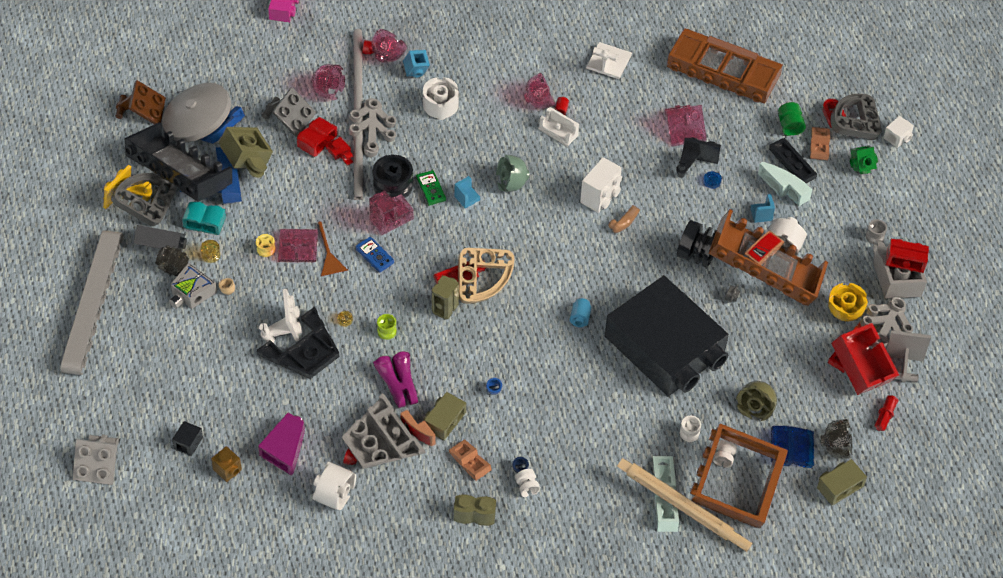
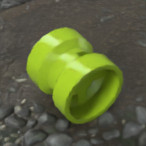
(386, 326)

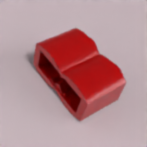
(316, 136)

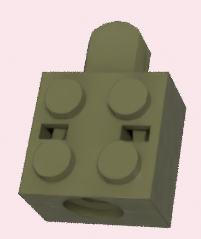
(246, 149)

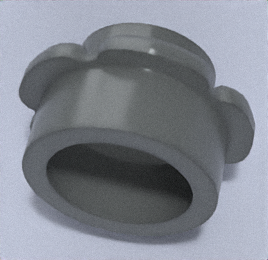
(732, 293)

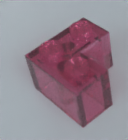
(389, 212)

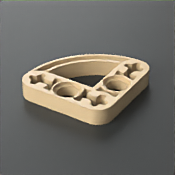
(476, 261)

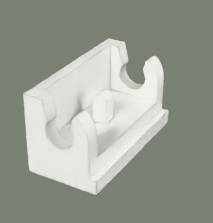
(559, 126)

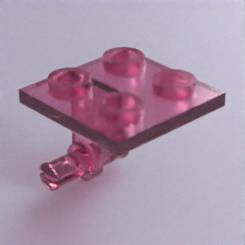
(685, 122)
(298, 245)

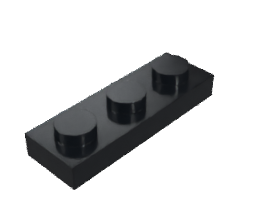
(792, 160)

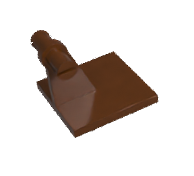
(143, 102)

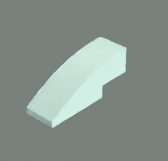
(785, 183)

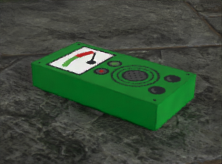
(431, 187)

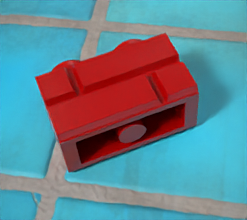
(907, 255)

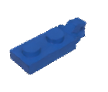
(233, 118)

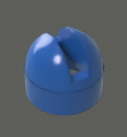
(493, 382)

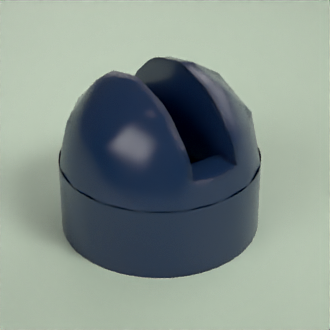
(520, 461)

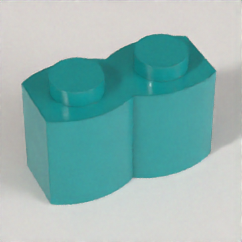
(204, 218)

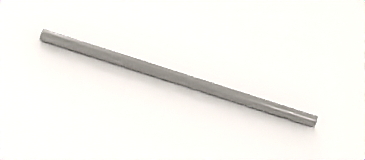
(358, 104)

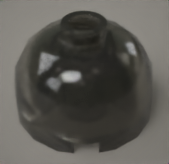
(837, 439)

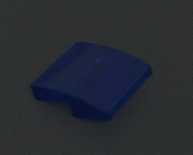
(798, 443)

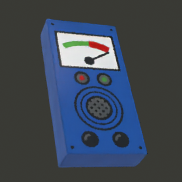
(374, 254)

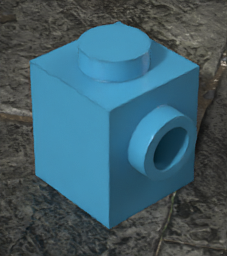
(416, 63)

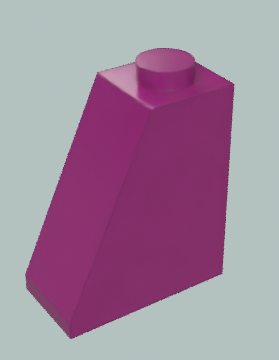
(284, 443)

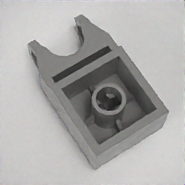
(896, 281)

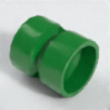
(791, 119)

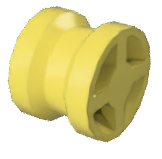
(267, 241)

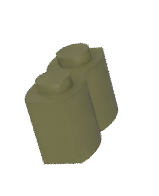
(471, 509)

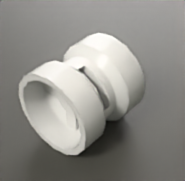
(690, 428)
(725, 453)
(527, 482)

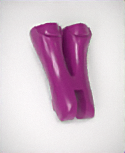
(401, 364)

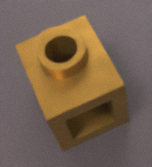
(226, 464)

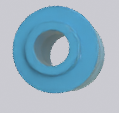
(580, 313)

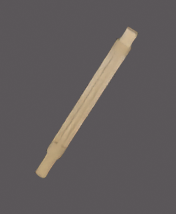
(684, 504)

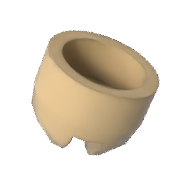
(227, 286)

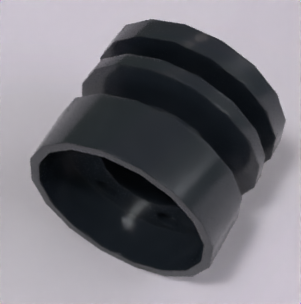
(696, 243)

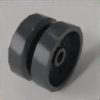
(393, 175)

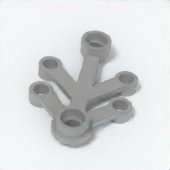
(373, 108)
(895, 307)

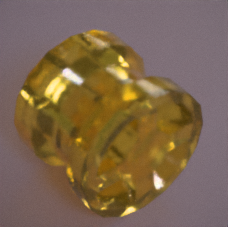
(214, 254)

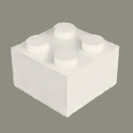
(601, 185)

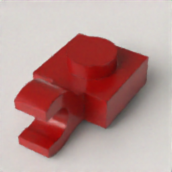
(340, 149)

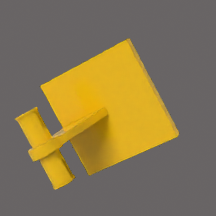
(140, 189)

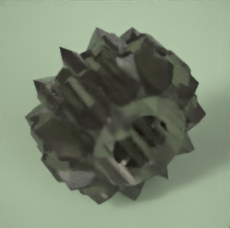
(171, 260)

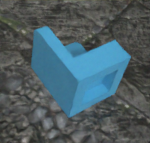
(465, 193)
(764, 211)

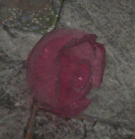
(386, 46)
(328, 77)
(538, 92)

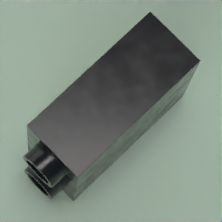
(667, 336)

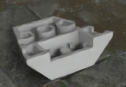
(380, 437)

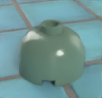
(513, 171)

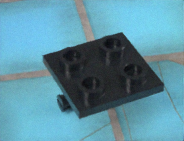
(697, 150)

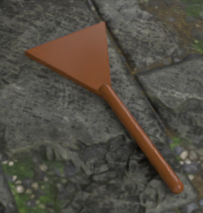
(332, 264)

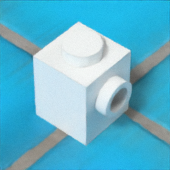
(898, 132)

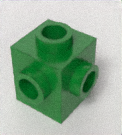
(863, 159)

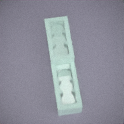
(666, 513)

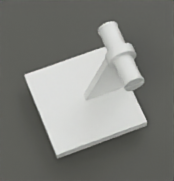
(609, 60)
(286, 325)

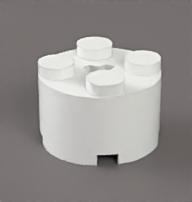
(440, 98)
(789, 232)
(334, 486)

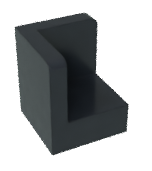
(187, 438)

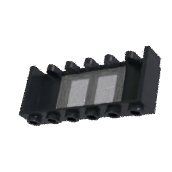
(175, 164)

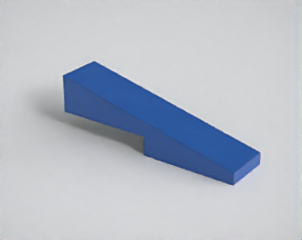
(232, 192)

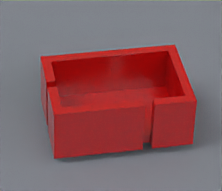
(863, 366)

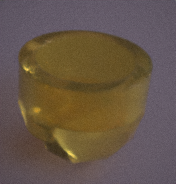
(342, 320)

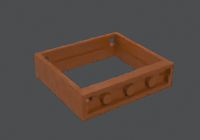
(742, 439)

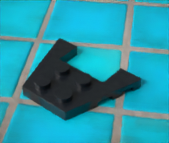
(308, 354)

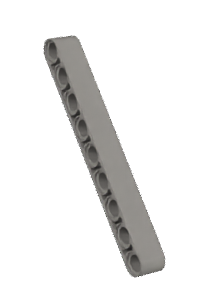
(91, 301)

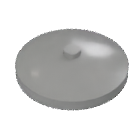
(197, 111)

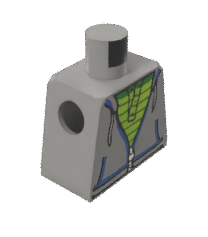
(191, 287)

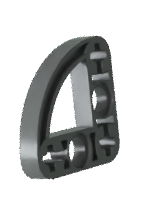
(868, 127)
(152, 207)

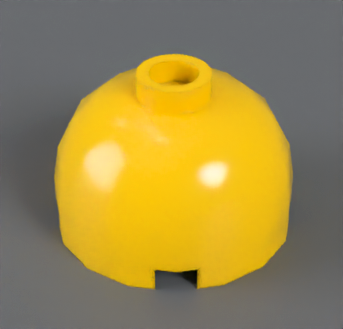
(847, 302)

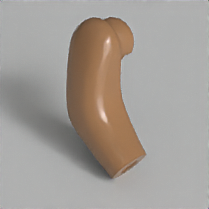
(625, 221)

